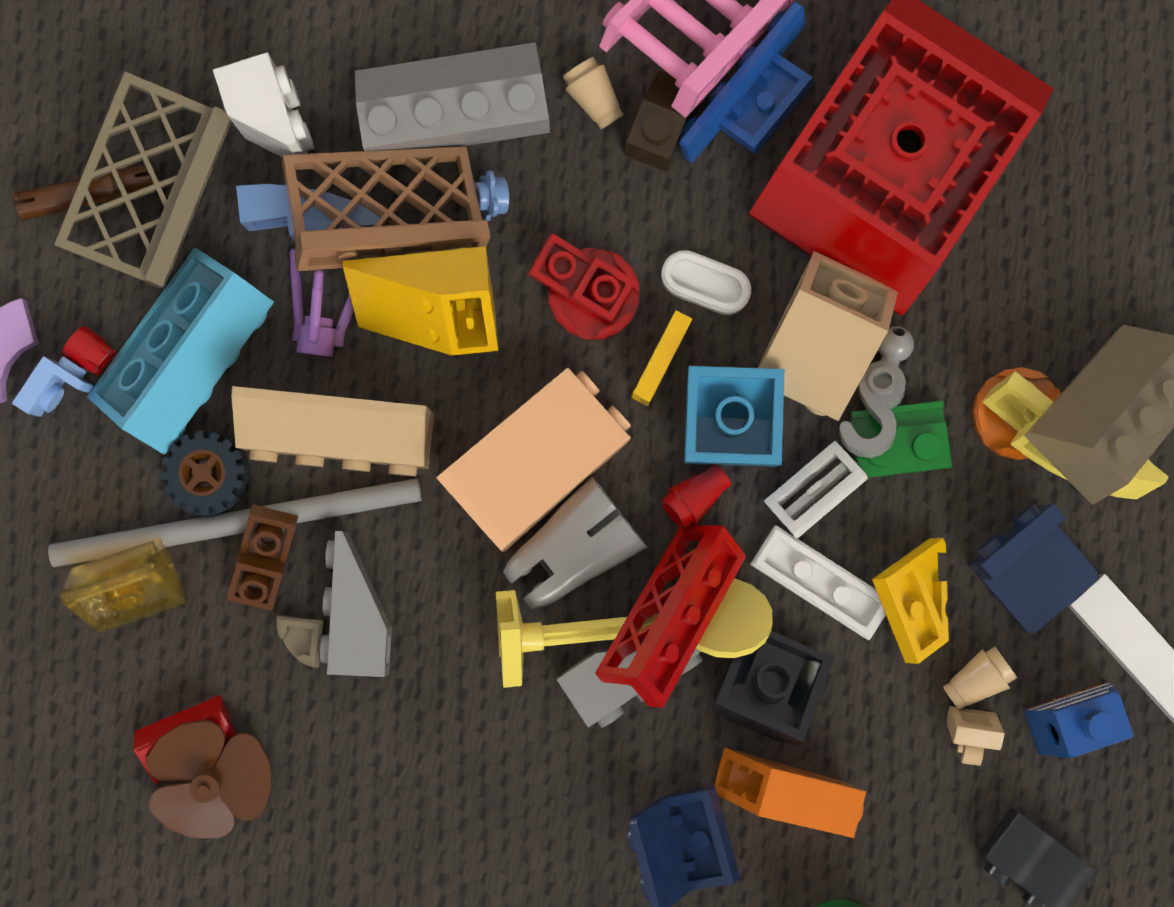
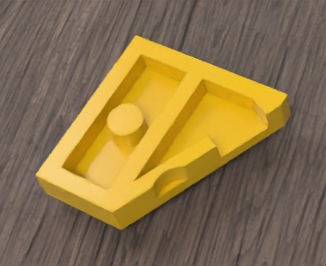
(916, 601)

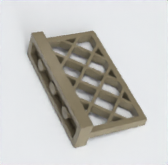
(183, 198)

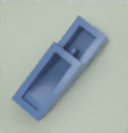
(268, 208)

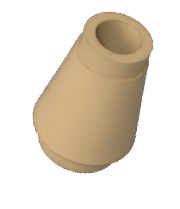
(593, 92)
(980, 679)

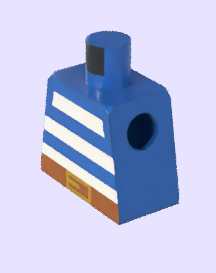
(1082, 720)

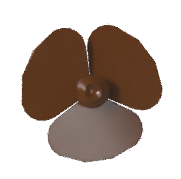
(217, 790)

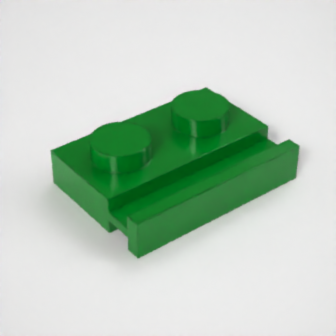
(918, 445)

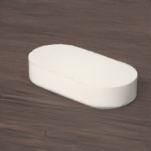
(706, 282)

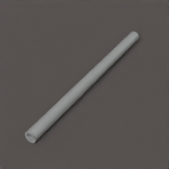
(235, 522)

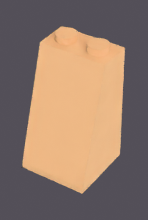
(536, 458)

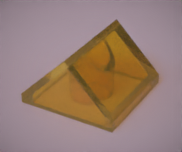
(124, 587)

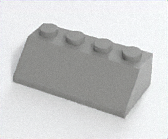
(452, 100)

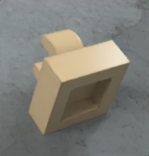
(973, 732)

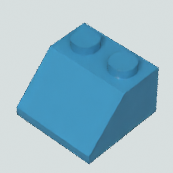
(734, 416)

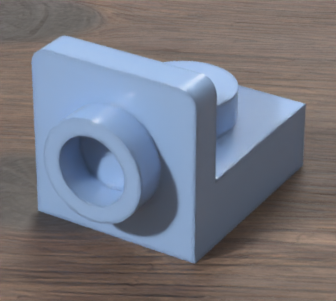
(43, 388)

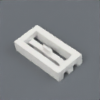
(826, 503)

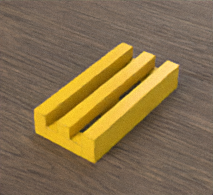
(661, 358)

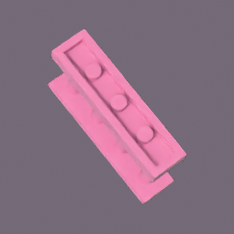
(720, 51)

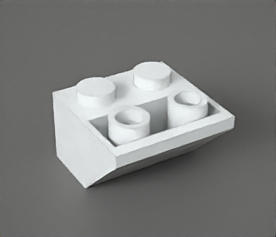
(261, 105)

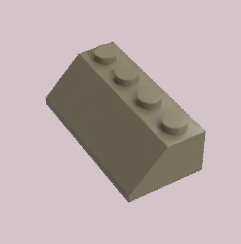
(1111, 413)

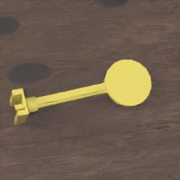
(735, 630)

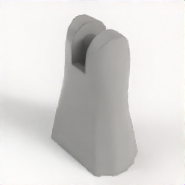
(575, 545)

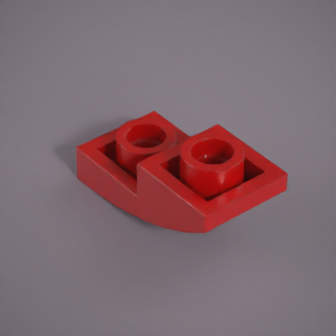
(580, 278)

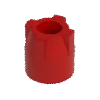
(88, 350)

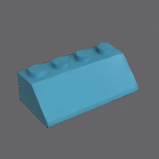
(180, 351)

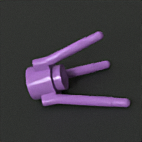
(315, 333)

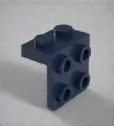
(1034, 567)
(682, 846)

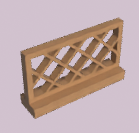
(332, 246)

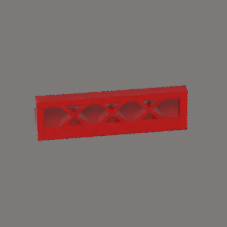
(683, 613)

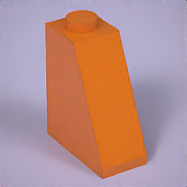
(789, 793)

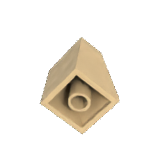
(829, 335)

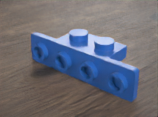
(757, 95)

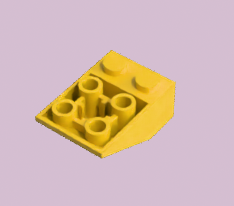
(427, 299)

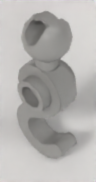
(880, 391)

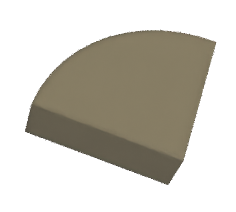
(302, 638)

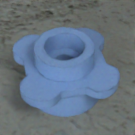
(492, 195)

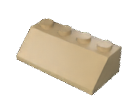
(333, 429)

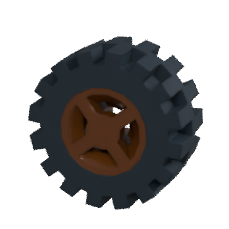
(192, 463)

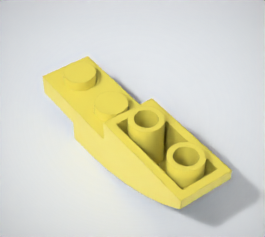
(1023, 404)

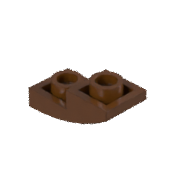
(262, 557)

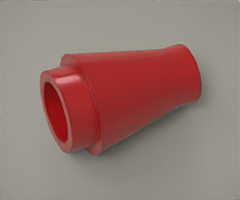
(693, 497)

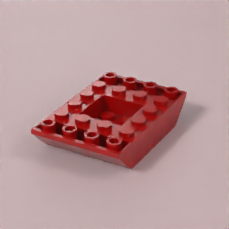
(866, 199)

